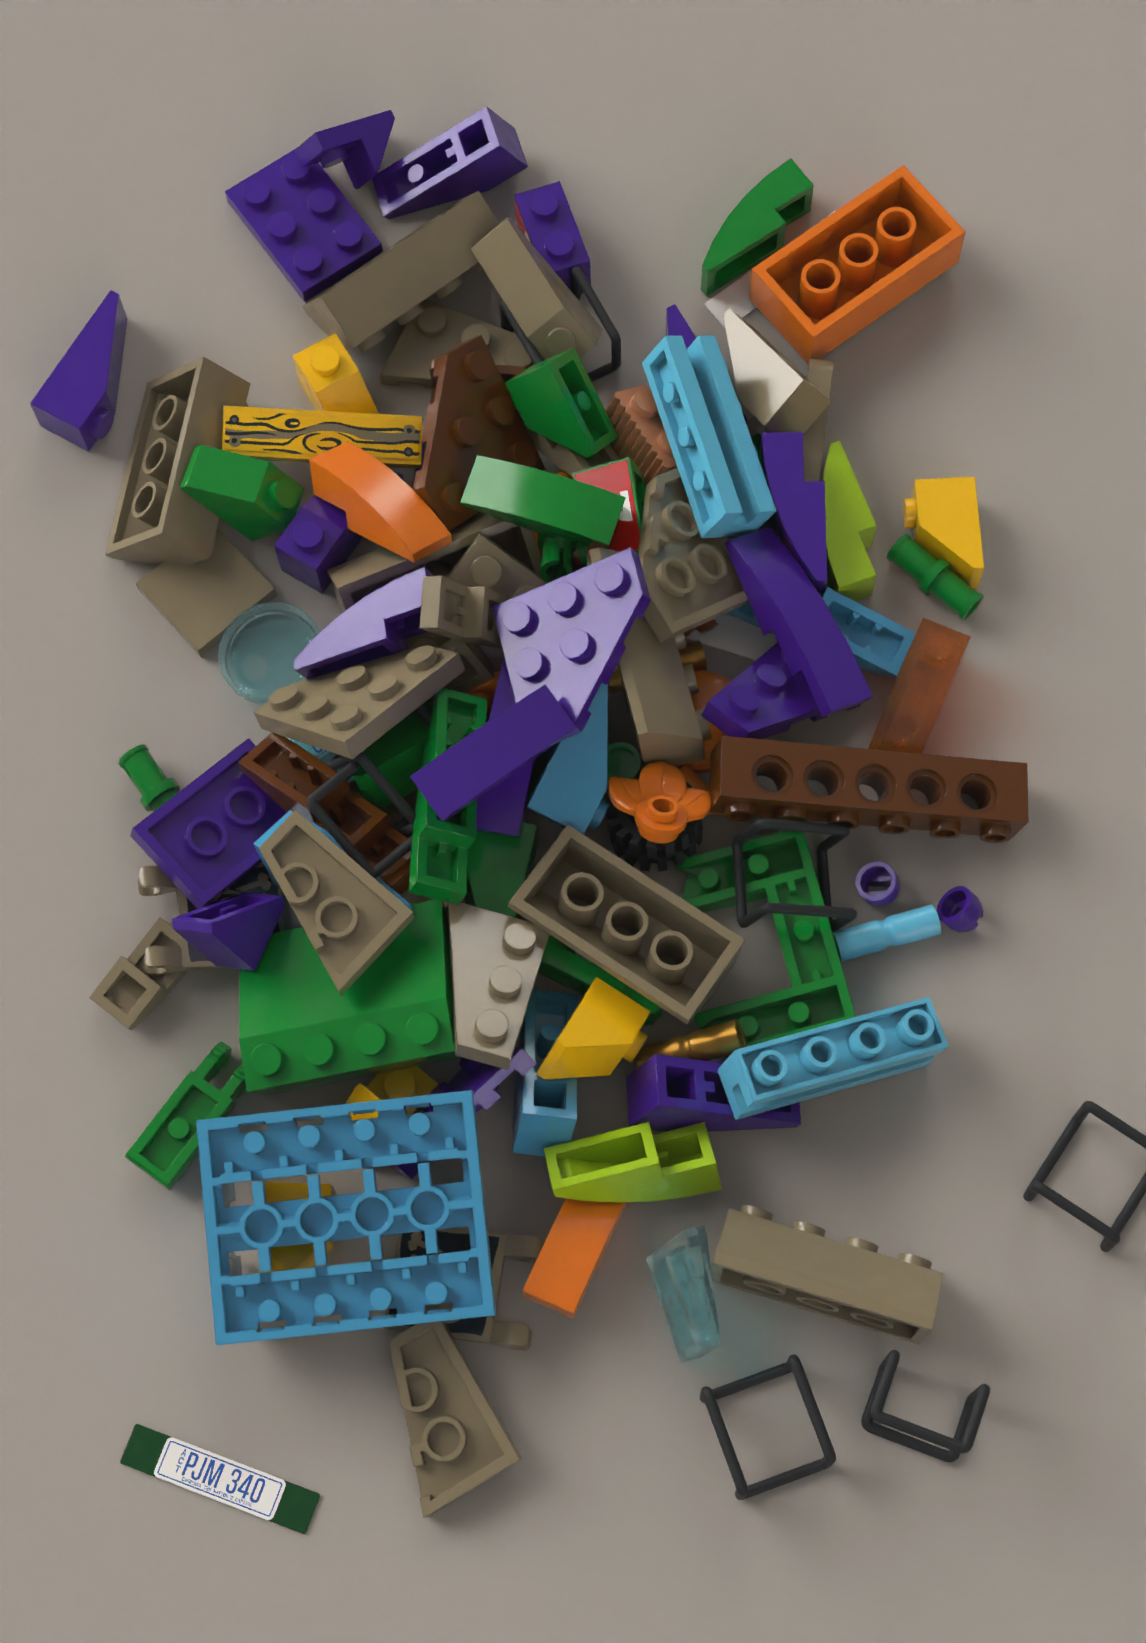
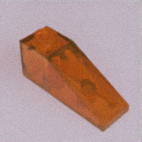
(920, 688)

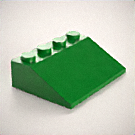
(392, 1018)

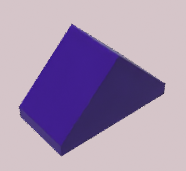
(233, 929)

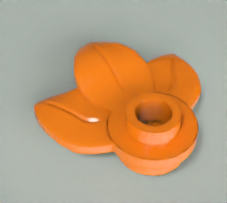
(659, 801)

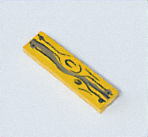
(303, 434)

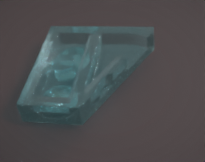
(687, 1293)

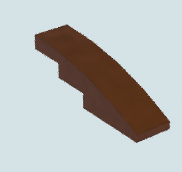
(292, 774)

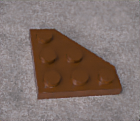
(468, 419)

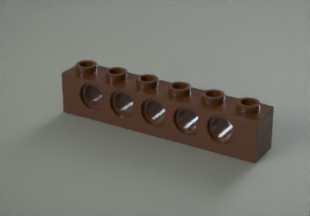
(995, 785)

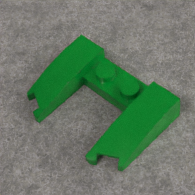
(782, 871)

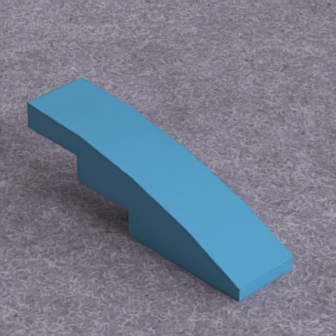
(874, 639)

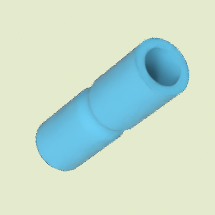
(892, 931)

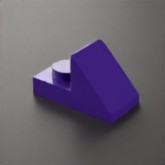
(355, 143)

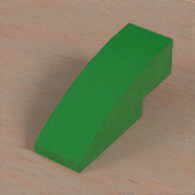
(757, 225)
(543, 502)

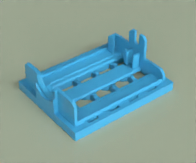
(350, 1288)

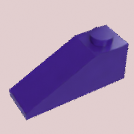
(452, 166)
(83, 388)
(316, 542)
(689, 1091)

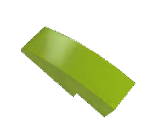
(848, 529)
(634, 1165)

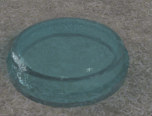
(262, 647)

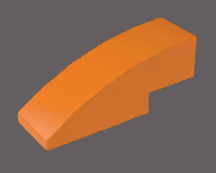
(377, 502)
(572, 1254)

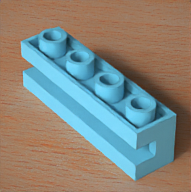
(708, 437)
(831, 1058)

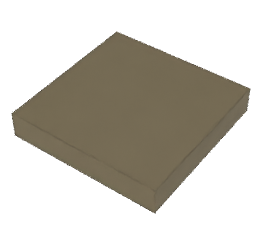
(206, 595)

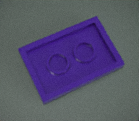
(303, 224)
(209, 829)

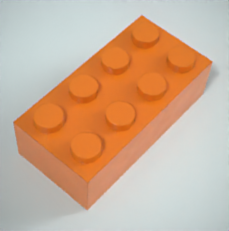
(856, 264)

